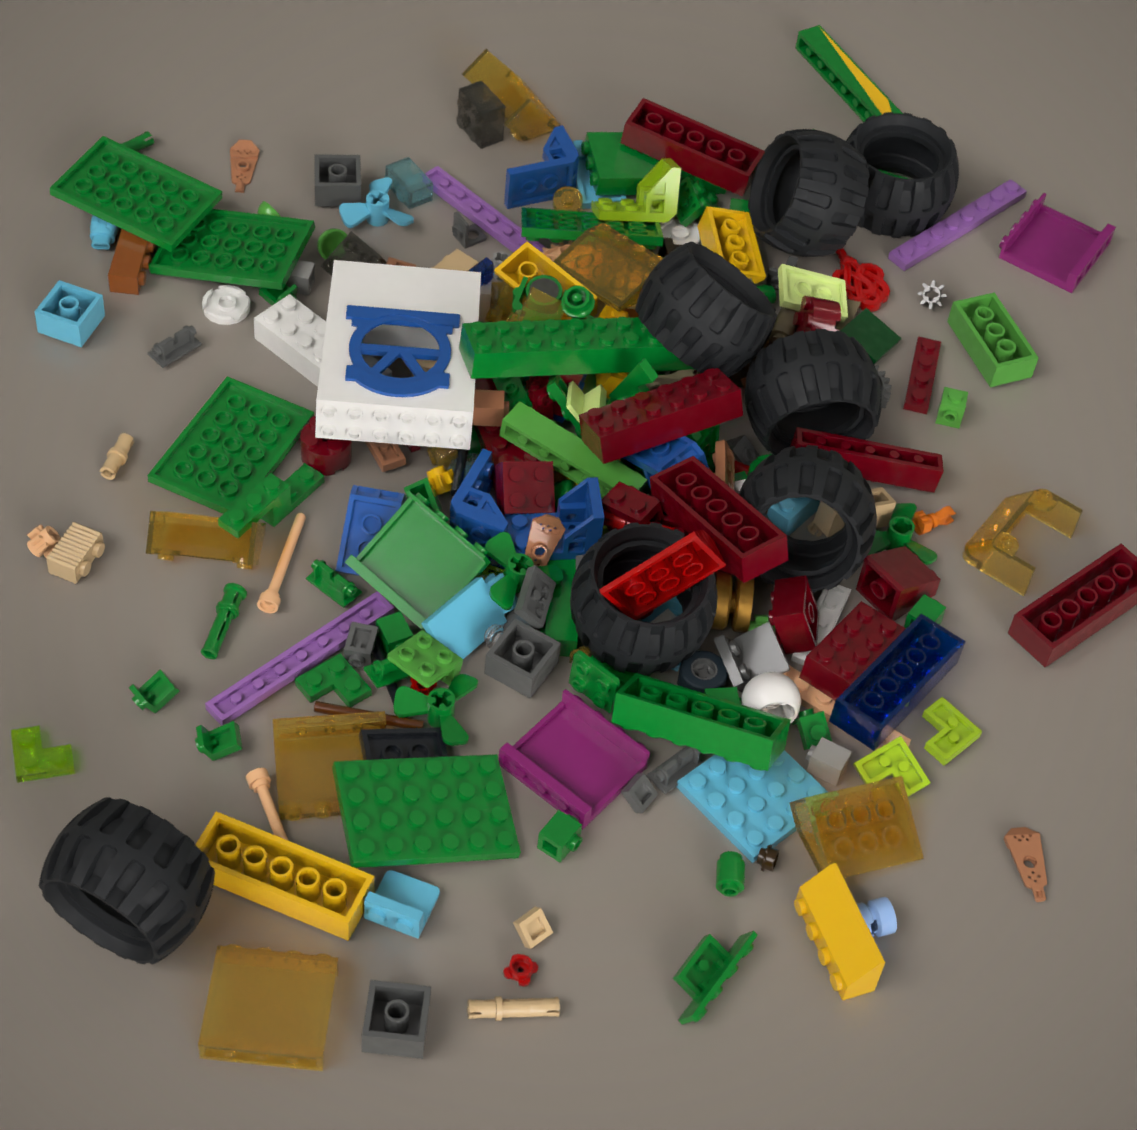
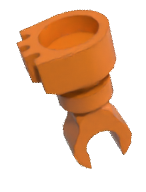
(925, 523)

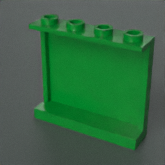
(419, 560)

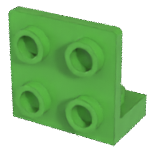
(426, 660)

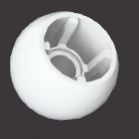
(773, 694)

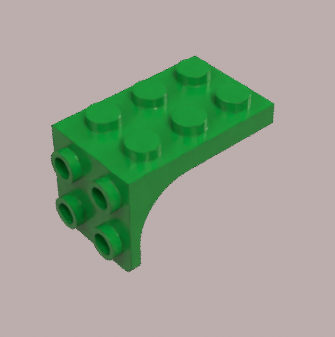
(597, 680)

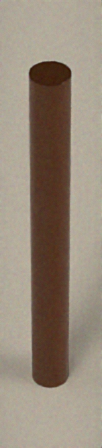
(391, 720)

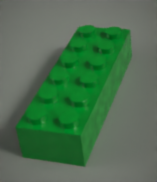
(700, 721)

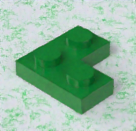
(334, 675)

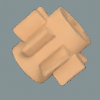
(42, 540)

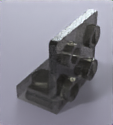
(353, 250)

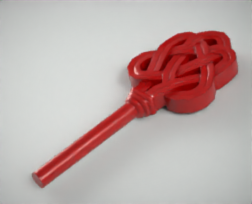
(867, 282)

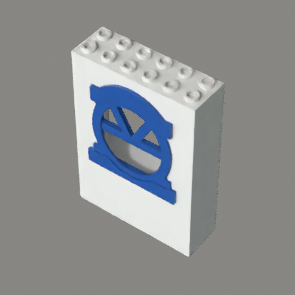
(395, 316)

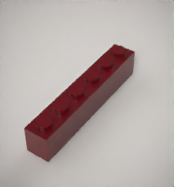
(878, 460)

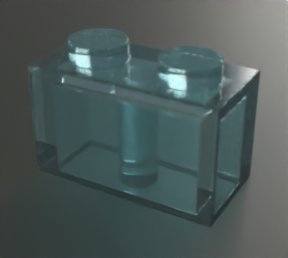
(409, 183)

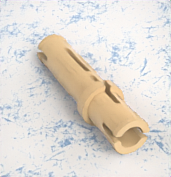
(505, 1008)

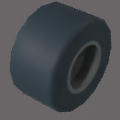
(702, 671)

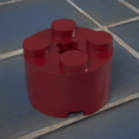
(817, 314)
(323, 453)

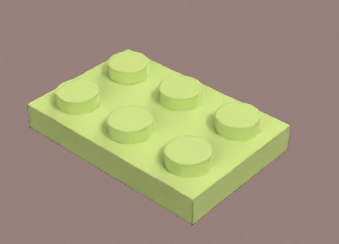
(798, 282)

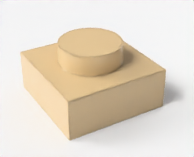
(533, 927)

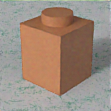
(489, 408)

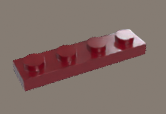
(922, 375)

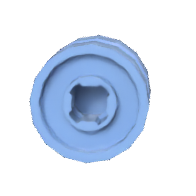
(879, 916)

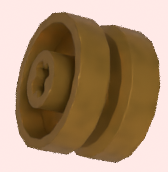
(733, 602)

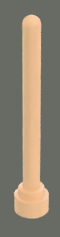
(270, 598)
(260, 782)

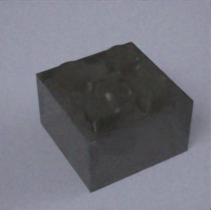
(481, 114)

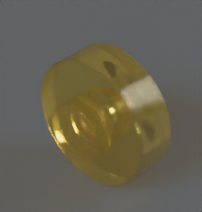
(567, 199)

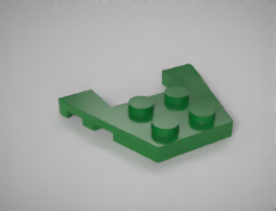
(636, 382)

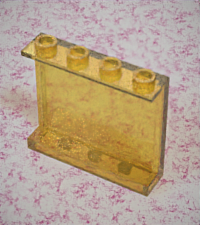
(305, 759)
(268, 1007)

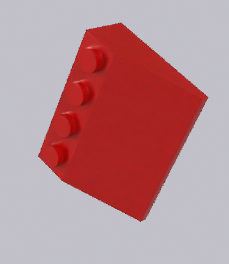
(665, 575)

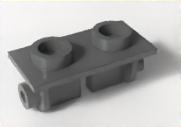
(176, 347)
(675, 768)

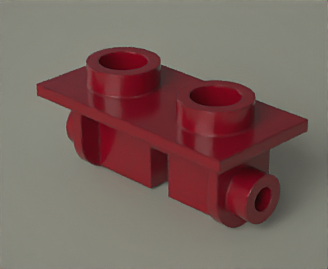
(540, 400)

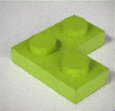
(954, 730)
(893, 760)

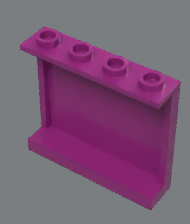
(1054, 245)
(575, 759)

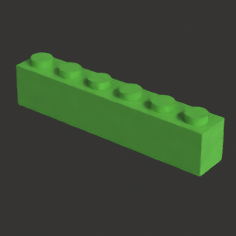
(569, 454)

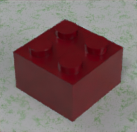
(525, 487)
(794, 614)

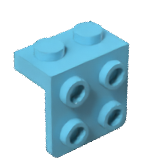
(401, 903)

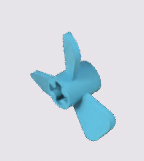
(375, 210)

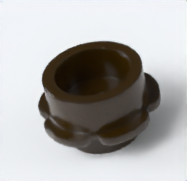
(768, 858)

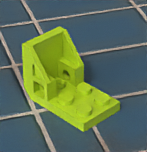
(654, 201)

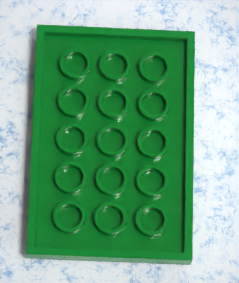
(136, 193)
(570, 224)
(238, 249)
(230, 445)
(424, 810)

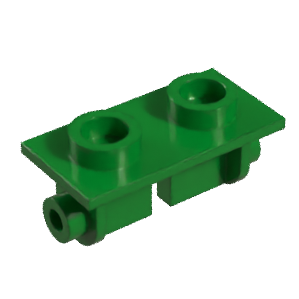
(332, 584)
(384, 673)

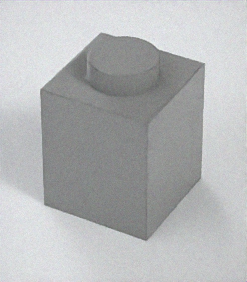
(303, 277)
(828, 761)

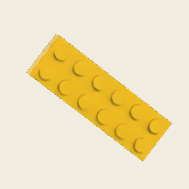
(285, 876)

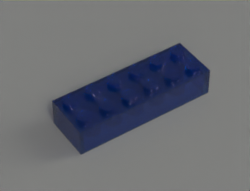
(896, 682)

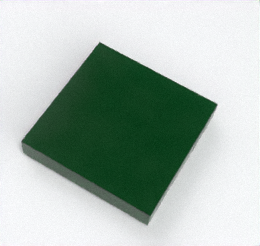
(872, 334)

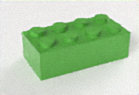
(992, 339)

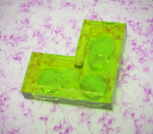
(36, 762)

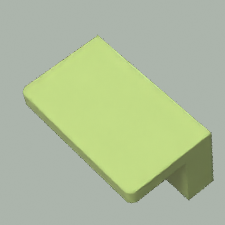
(580, 403)

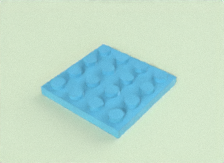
(749, 803)

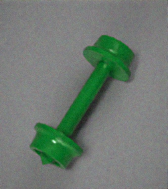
(578, 303)

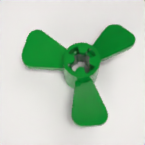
(900, 534)
(516, 564)
(438, 706)

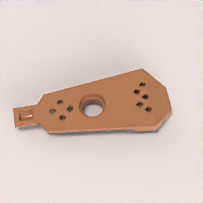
(243, 154)
(543, 538)
(1027, 846)

